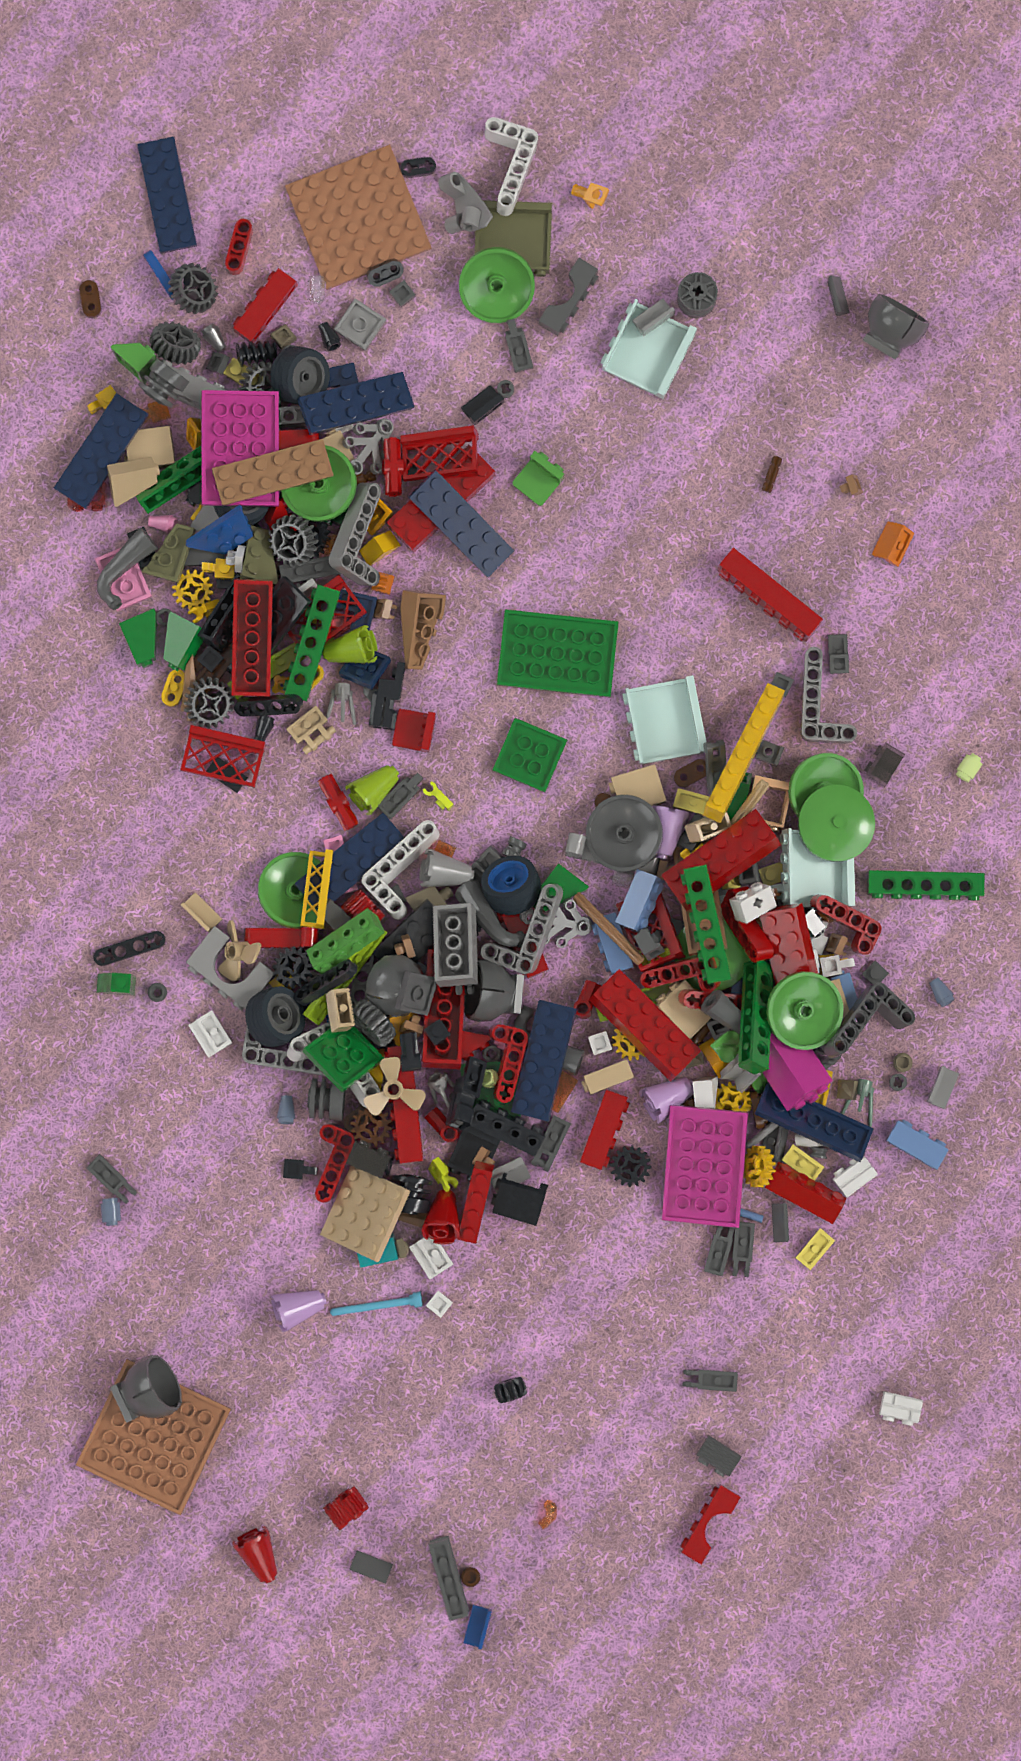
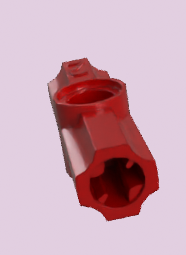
(392, 467)
(338, 802)

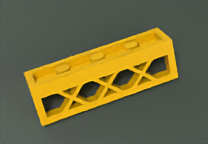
(325, 876)

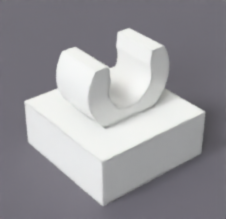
(236, 558)
(307, 587)
(600, 1043)
(439, 1304)

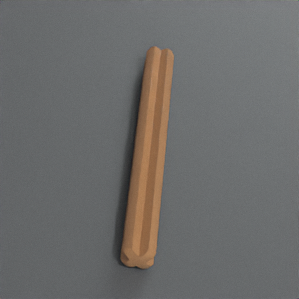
(608, 928)

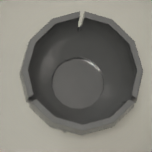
(893, 326)
(400, 987)
(494, 994)
(148, 1390)

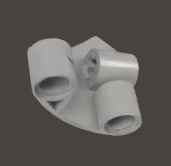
(470, 208)

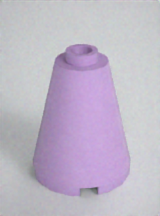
(673, 824)
(663, 1095)
(296, 1307)

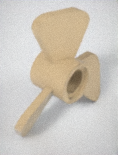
(237, 952)
(412, 1097)

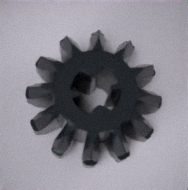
(510, 1389)

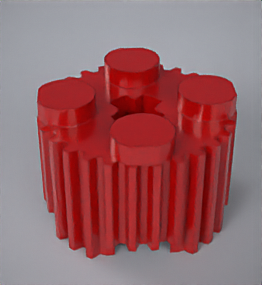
(358, 903)
(346, 1507)

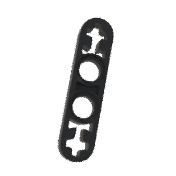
(269, 708)
(129, 946)
(309, 991)

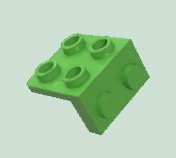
(539, 478)

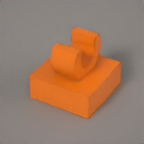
(385, 584)

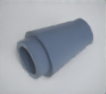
(941, 992)
(286, 1110)

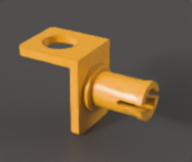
(591, 194)

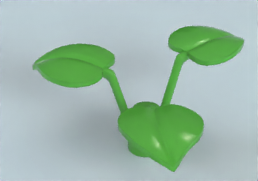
(727, 1048)

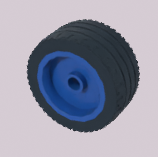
(511, 885)

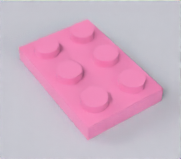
(130, 586)

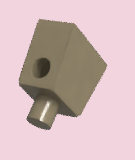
(432, 894)

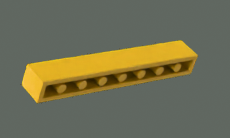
(743, 753)

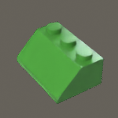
(135, 358)

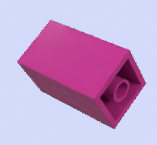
(795, 1074)

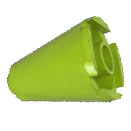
(352, 647)
(372, 788)

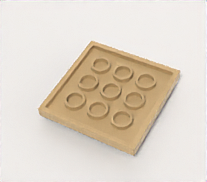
(365, 1213)

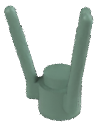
(864, 1088)

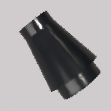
(330, 339)
(263, 727)

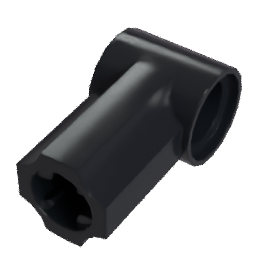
(410, 1057)

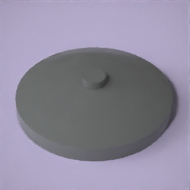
(624, 833)

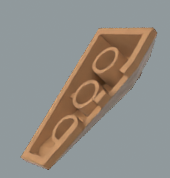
(418, 619)

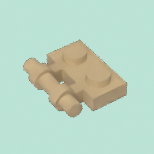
(307, 725)

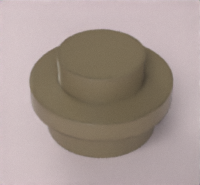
(902, 1062)

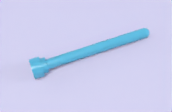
(413, 1300)

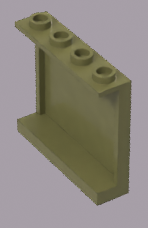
(523, 231)

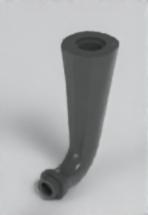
(132, 552)
(472, 893)
(722, 1010)
(573, 1055)

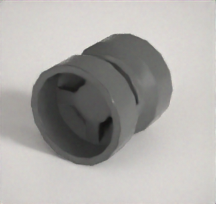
(514, 847)

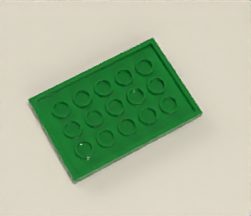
(557, 653)

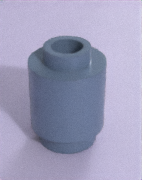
(110, 1211)

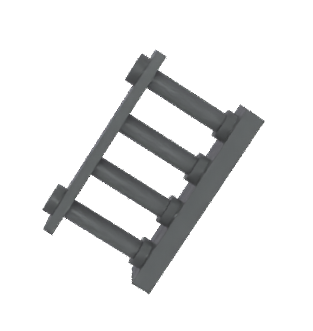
(448, 1578)

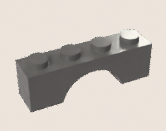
(556, 317)

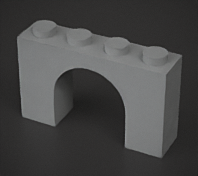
(204, 960)

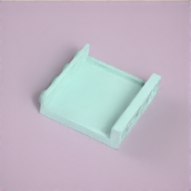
(648, 360)
(665, 720)
(810, 875)

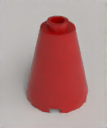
(442, 1219)
(257, 1553)

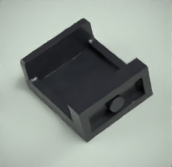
(467, 1149)
(518, 1200)

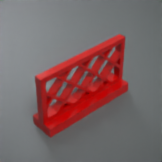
(440, 438)
(337, 584)
(227, 740)
(669, 935)

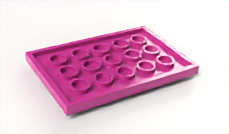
(236, 429)
(705, 1166)

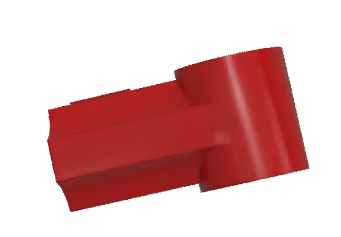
(587, 991)
(437, 1121)

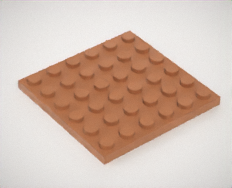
(358, 216)
(155, 1455)

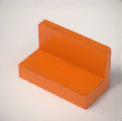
(893, 543)

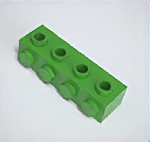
(345, 941)

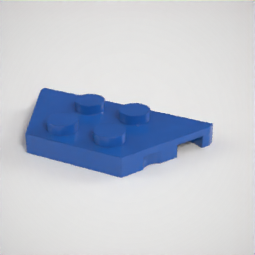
(223, 533)

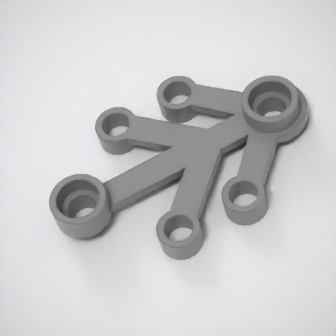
(370, 444)
(561, 922)

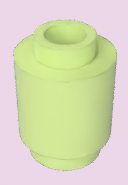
(969, 767)

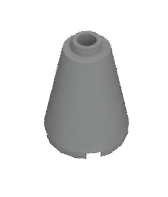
(443, 870)

